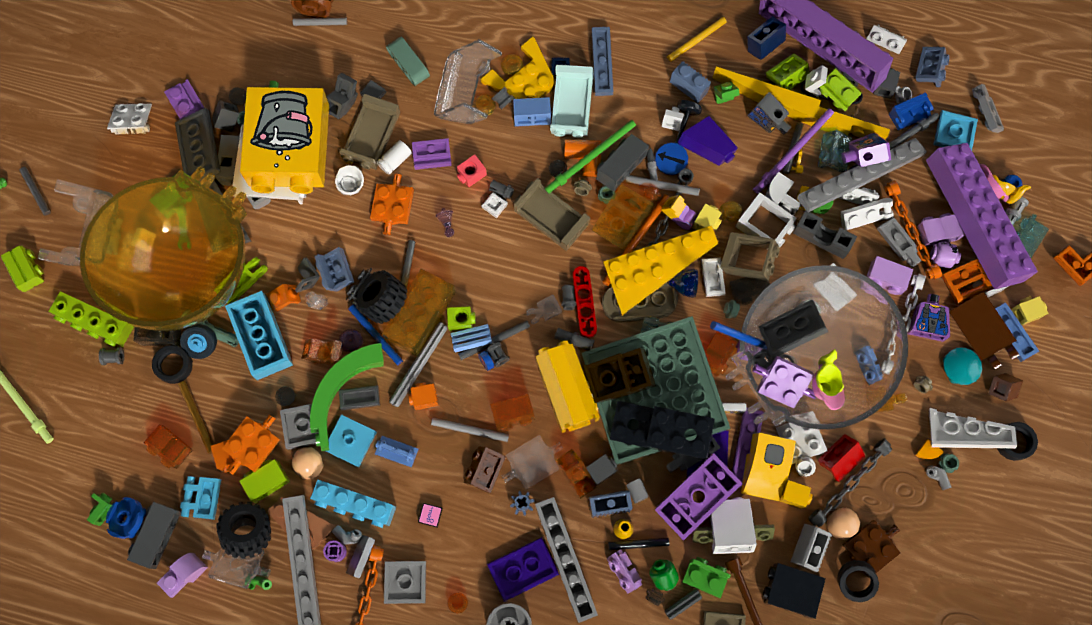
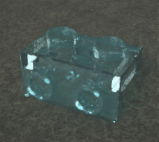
(831, 151)

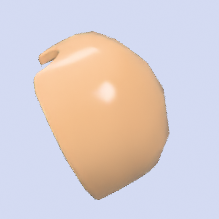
(307, 463)
(843, 523)

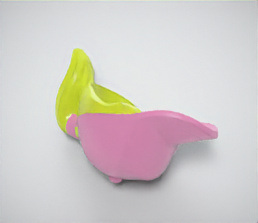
(828, 382)

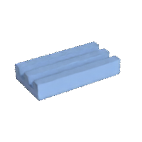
(471, 336)

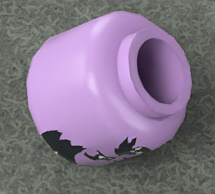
(945, 254)

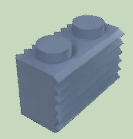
(690, 82)
(610, 504)

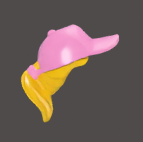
(1002, 189)

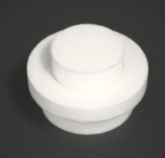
(805, 466)

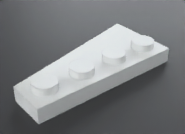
(963, 432)

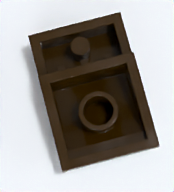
(619, 375)

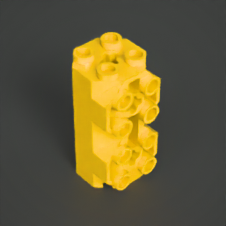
(566, 386)

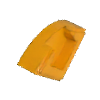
(928, 452)

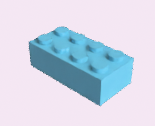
(259, 335)

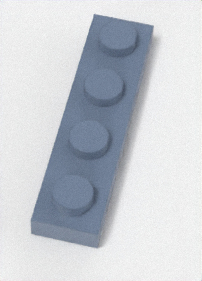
(602, 61)

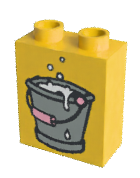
(284, 139)

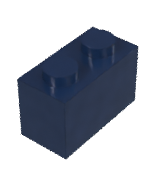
(766, 38)

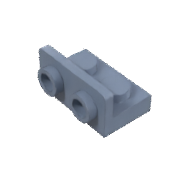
(932, 65)

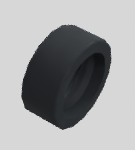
(161, 354)
(1031, 439)
(860, 596)

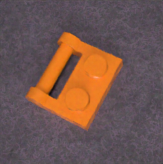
(964, 276)

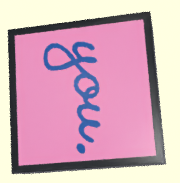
(430, 515)

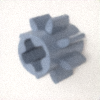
(523, 509)

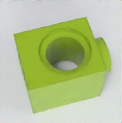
(454, 312)

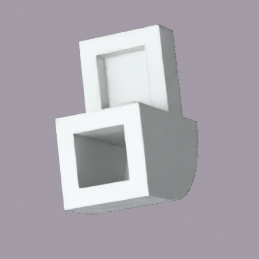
(778, 194)

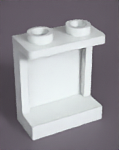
(733, 527)

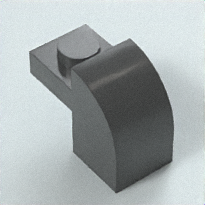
(343, 97)

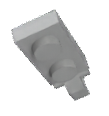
(988, 108)
(899, 241)

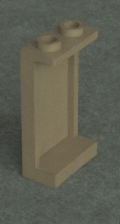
(370, 132)
(550, 215)

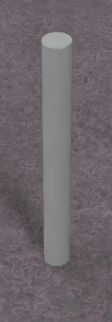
(663, 185)
(470, 429)

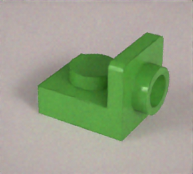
(99, 512)

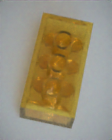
(421, 312)

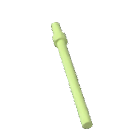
(37, 425)

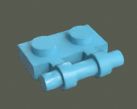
(206, 497)

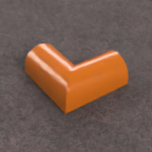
(580, 148)
(1077, 268)

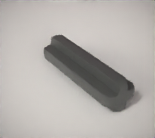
(683, 604)

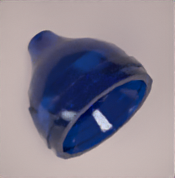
(686, 282)

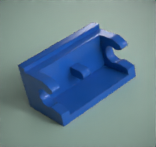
(911, 111)

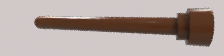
(735, 568)

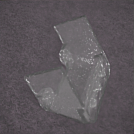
(461, 80)
(86, 201)

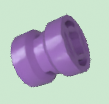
(338, 553)

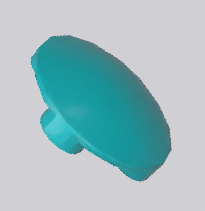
(962, 366)

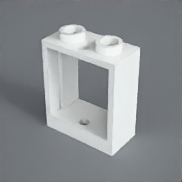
(761, 200)

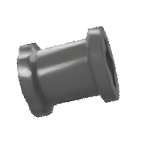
(111, 356)
(499, 359)

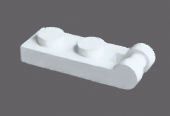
(867, 213)

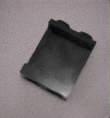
(793, 590)

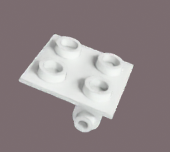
(130, 118)
(808, 440)

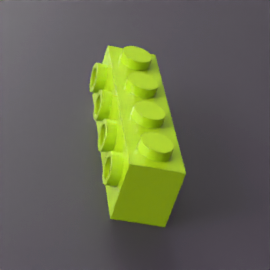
(91, 319)

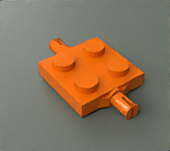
(392, 204)
(251, 444)

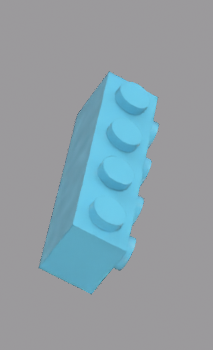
(354, 503)

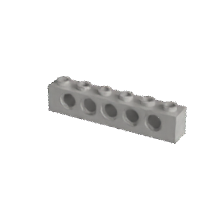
(566, 560)

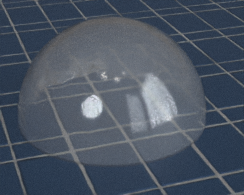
(862, 329)

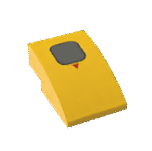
(767, 466)

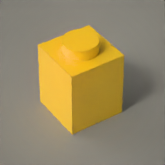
(796, 494)

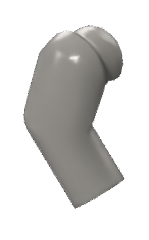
(940, 475)
(346, 538)

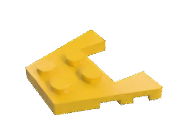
(529, 82)

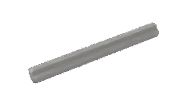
(418, 364)

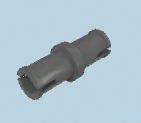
(574, 338)

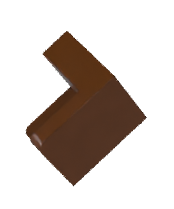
(1005, 387)

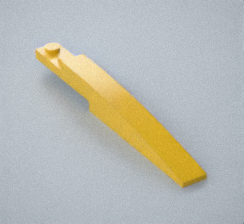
(800, 106)

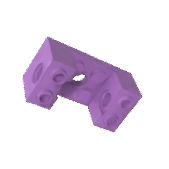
(683, 512)

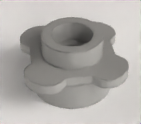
(903, 94)

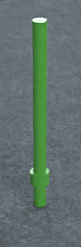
(561, 179)

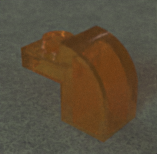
(321, 351)

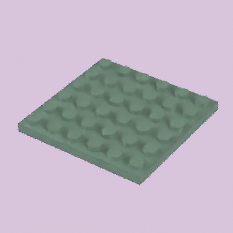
(680, 377)

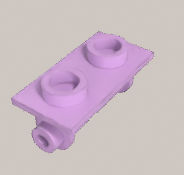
(628, 580)

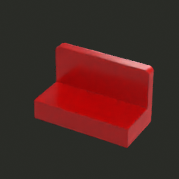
(842, 457)

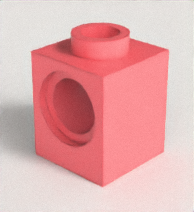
(472, 163)

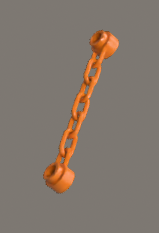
(933, 270)
(376, 554)

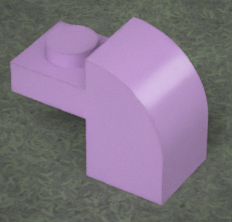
(181, 572)

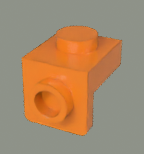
(283, 296)

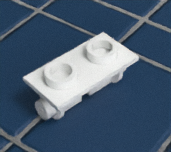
(886, 39)
(861, 196)

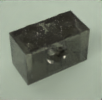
(157, 338)

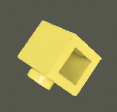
(708, 216)
(1030, 310)

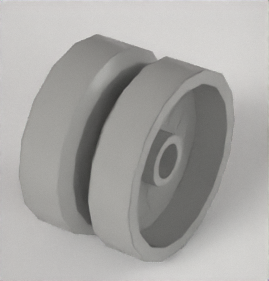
(509, 614)

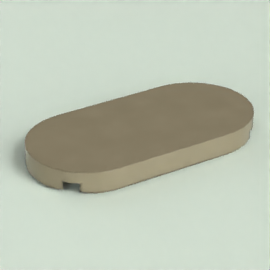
(657, 305)

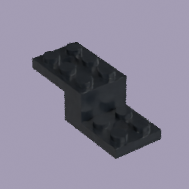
(662, 429)

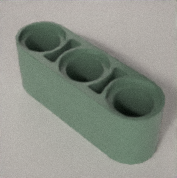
(407, 61)

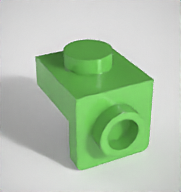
(725, 92)

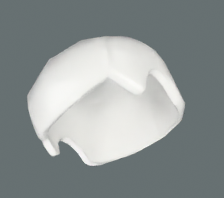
(349, 180)

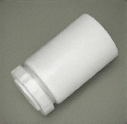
(394, 157)

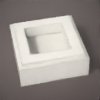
(494, 205)

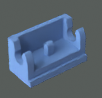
(532, 111)

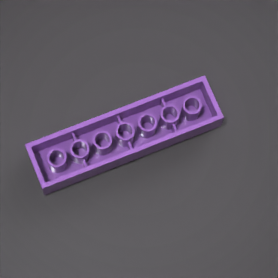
(831, 40)
(981, 216)

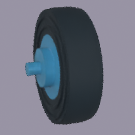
(198, 341)

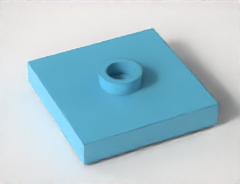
(955, 129)
(350, 440)

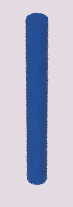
(376, 335)
(738, 335)

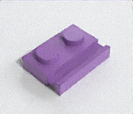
(184, 99)
(431, 154)

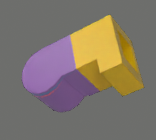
(679, 212)

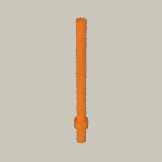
(642, 231)

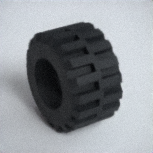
(381, 297)
(241, 516)

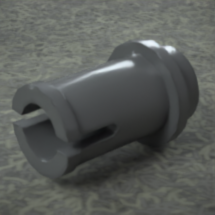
(499, 188)
(568, 297)

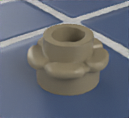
(582, 187)
(923, 384)

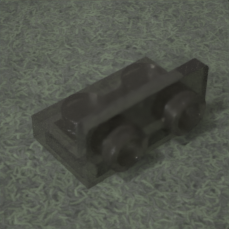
(747, 289)

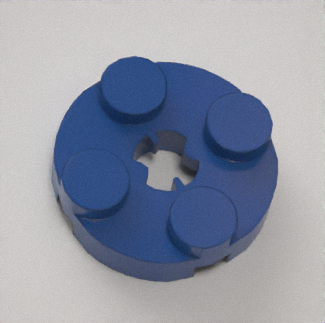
(125, 528)

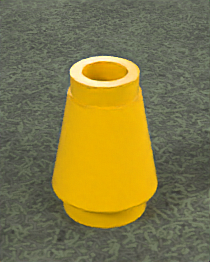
(619, 532)

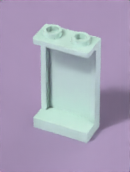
(572, 101)

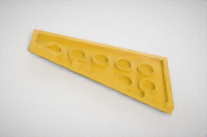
(649, 268)

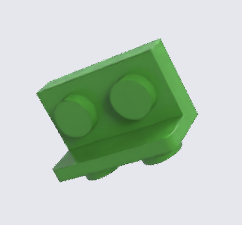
(706, 577)

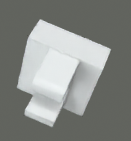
(672, 119)

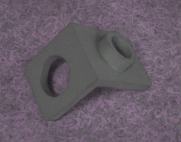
(309, 274)

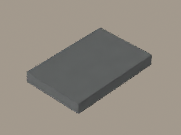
(793, 329)

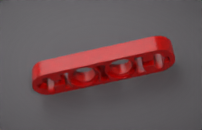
(584, 302)

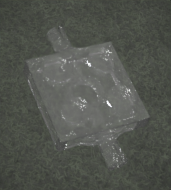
(532, 462)
(235, 570)

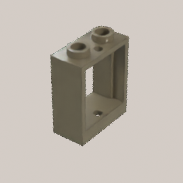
(732, 251)

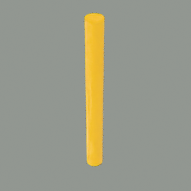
(696, 39)

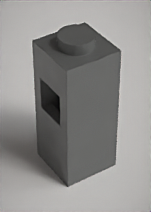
(227, 159)

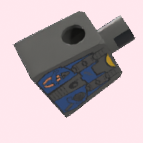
(770, 114)

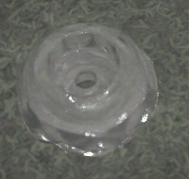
(316, 301)

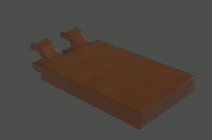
(984, 329)

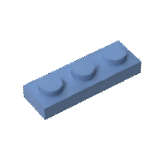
(1024, 344)

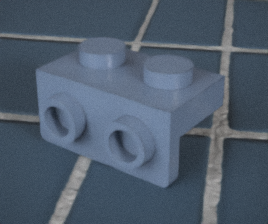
(334, 270)

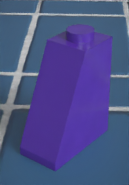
(709, 142)

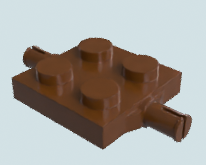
(873, 545)

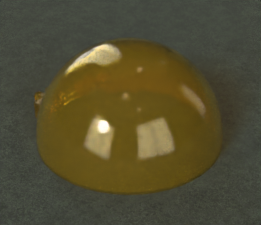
(165, 252)

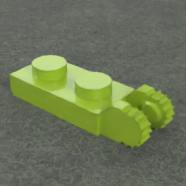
(248, 278)

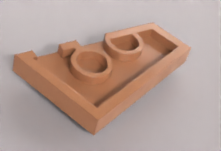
(318, 528)

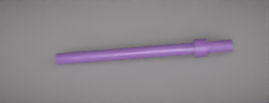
(769, 176)

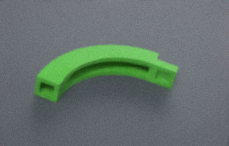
(346, 368)

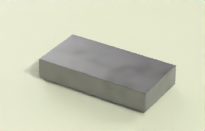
(359, 398)
(360, 556)

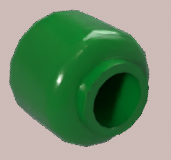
(664, 574)

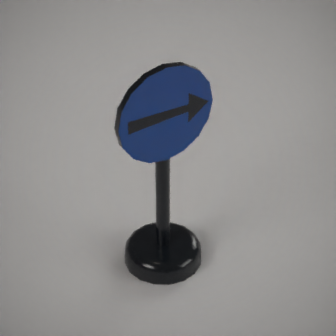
(673, 157)

